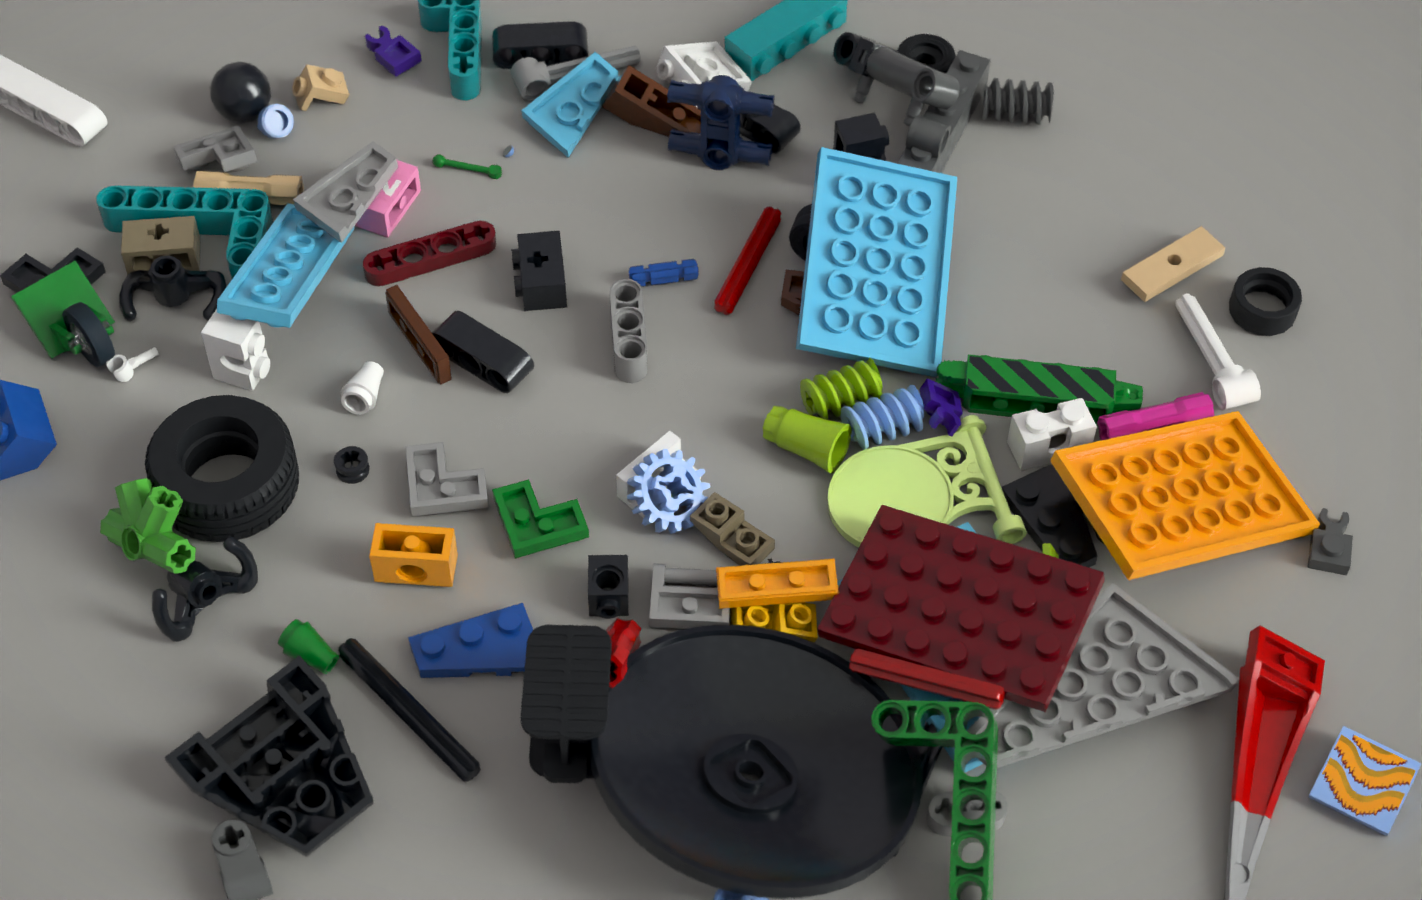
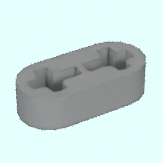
(971, 811)

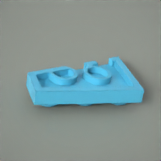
(572, 103)

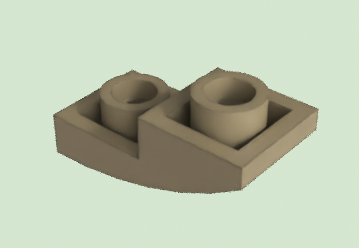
(727, 530)

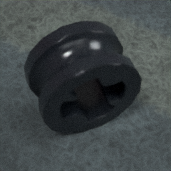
(353, 474)

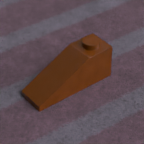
(646, 105)

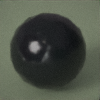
(240, 91)

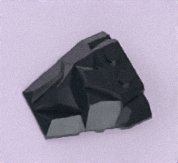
(281, 763)

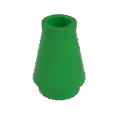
(304, 641)

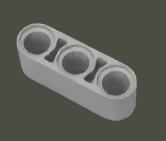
(628, 330)

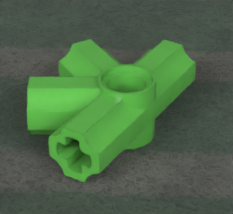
(145, 526)

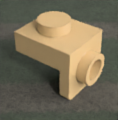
(319, 84)

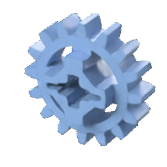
(656, 500)

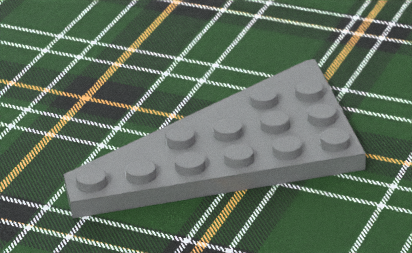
(1119, 674)

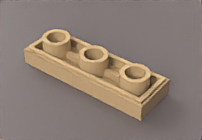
(1172, 264)

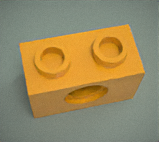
(413, 554)

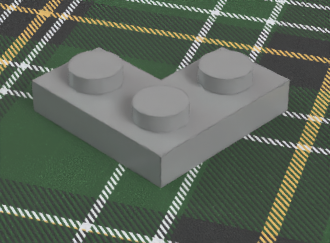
(227, 147)
(439, 491)

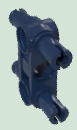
(720, 106)

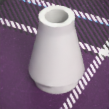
(361, 390)

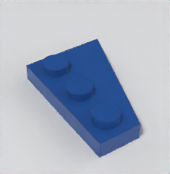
(475, 645)

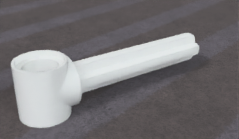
(1231, 383)

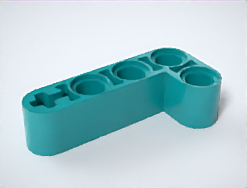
(464, 26)

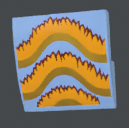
(1365, 780)

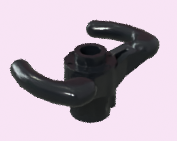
(170, 285)
(200, 588)

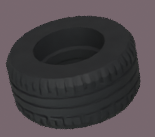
(215, 429)

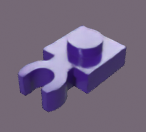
(394, 54)
(942, 405)

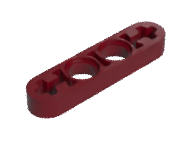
(428, 248)

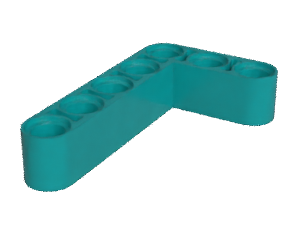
(217, 211)

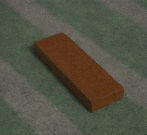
(418, 334)

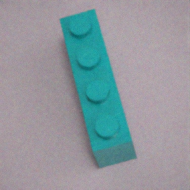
(782, 33)

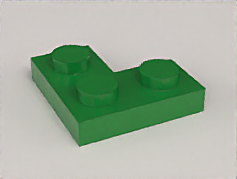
(534, 528)

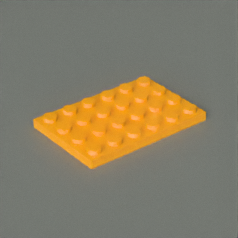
(1183, 494)

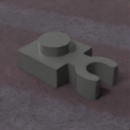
(1329, 546)

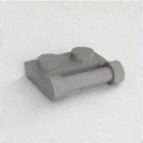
(681, 605)

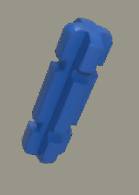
(664, 272)

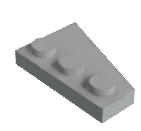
(347, 191)

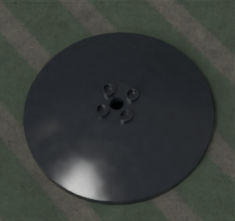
(767, 705)

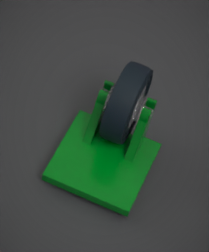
(68, 315)

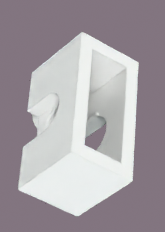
(235, 350)
(1032, 432)

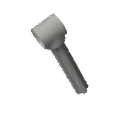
(535, 77)

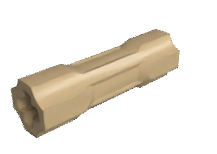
(278, 188)

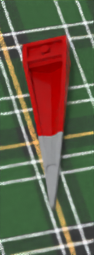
(1273, 710)

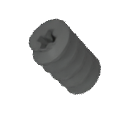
(1018, 100)

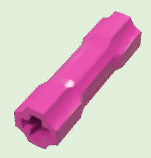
(1171, 413)

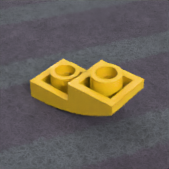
(790, 618)

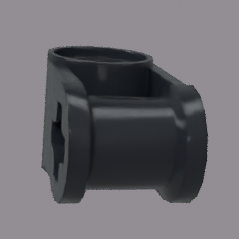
(777, 130)

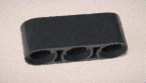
(543, 41)
(483, 352)

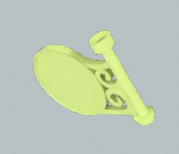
(921, 486)

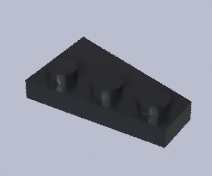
(1052, 515)

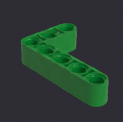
(965, 787)

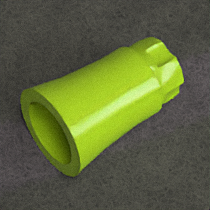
(808, 436)

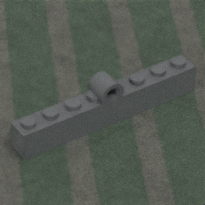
(936, 134)

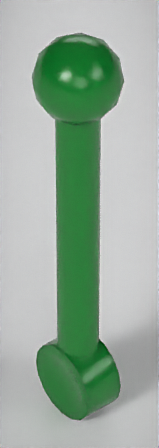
(493, 171)

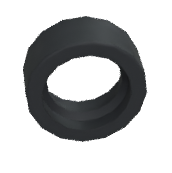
(1272, 282)

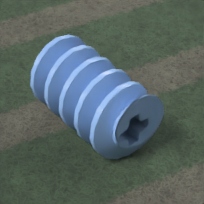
(884, 416)

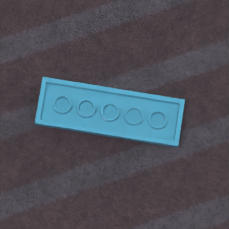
(281, 271)

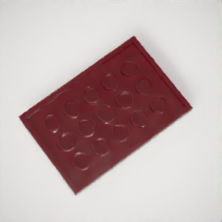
(963, 605)

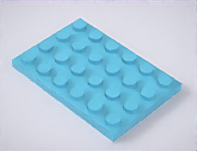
(877, 262)

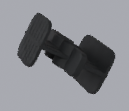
(565, 698)

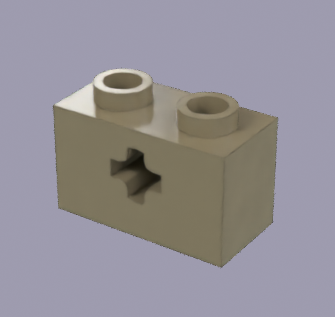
(152, 238)

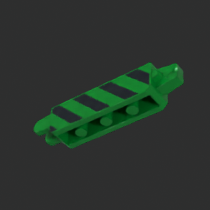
(1020, 385)

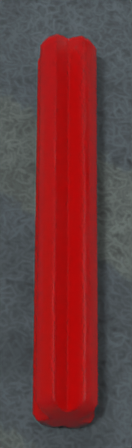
(747, 260)
(926, 678)

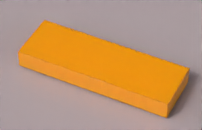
(776, 583)

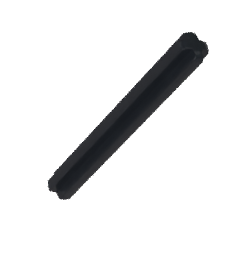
(409, 710)

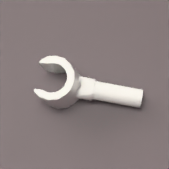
(124, 368)

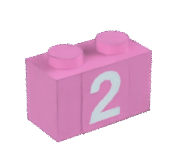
(392, 201)

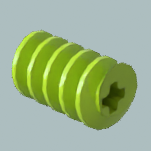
(841, 388)

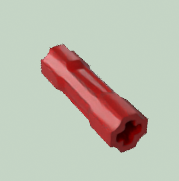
(624, 640)

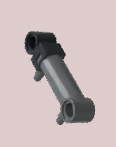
(897, 71)

